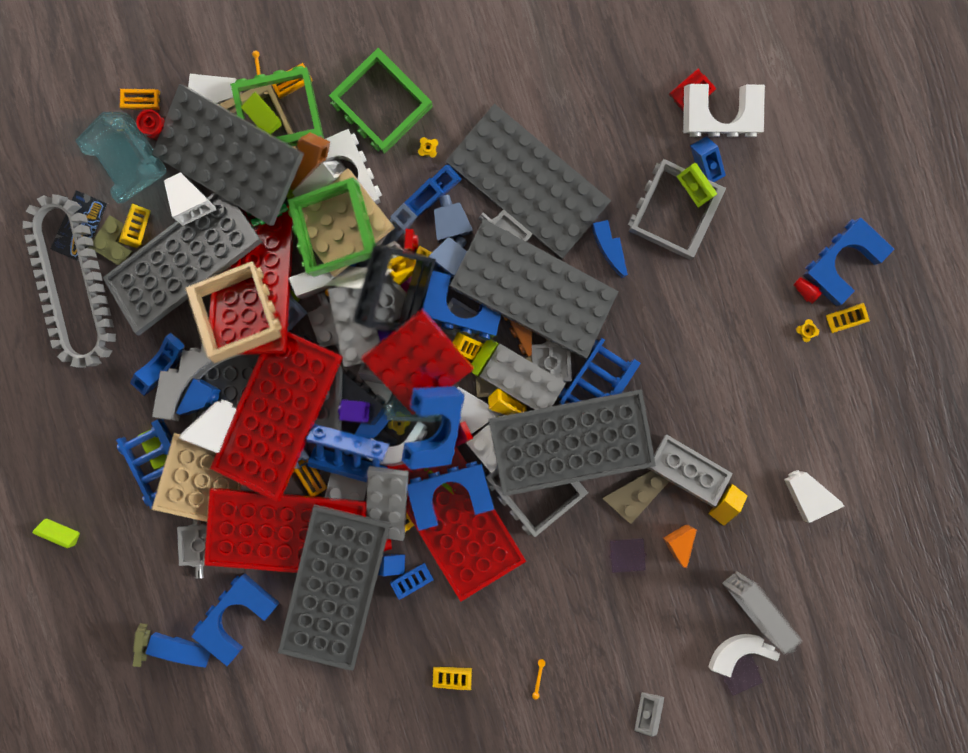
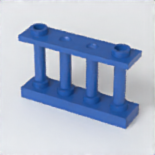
(617, 383)
(341, 441)
(124, 447)

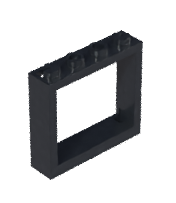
(374, 283)

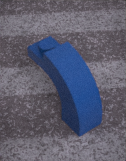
(167, 357)

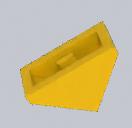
(402, 269)
(728, 505)

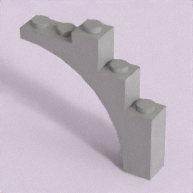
(175, 383)

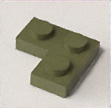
(107, 241)
(141, 640)

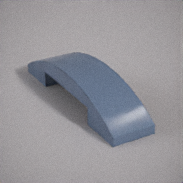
(401, 220)

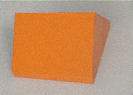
(681, 543)

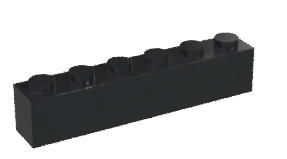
(356, 391)

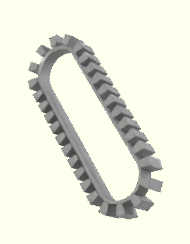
(43, 262)

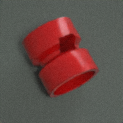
(150, 123)

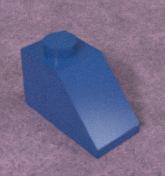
(708, 158)
(198, 397)

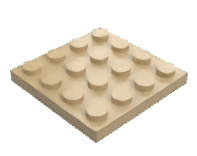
(335, 228)
(188, 480)

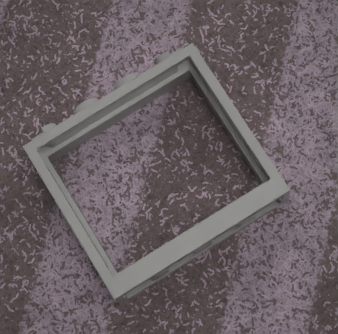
(702, 227)
(518, 514)
(762, 612)

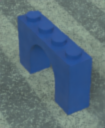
(823, 271)
(435, 305)
(440, 447)
(422, 492)
(211, 631)

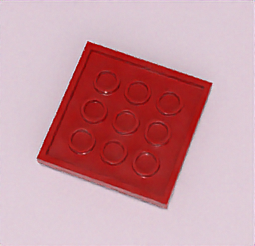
(416, 358)

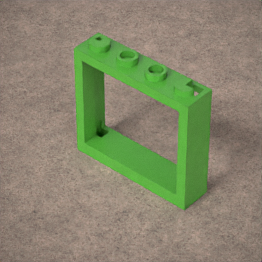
(279, 77)
(402, 79)
(300, 229)

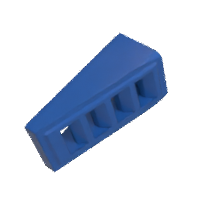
(394, 583)

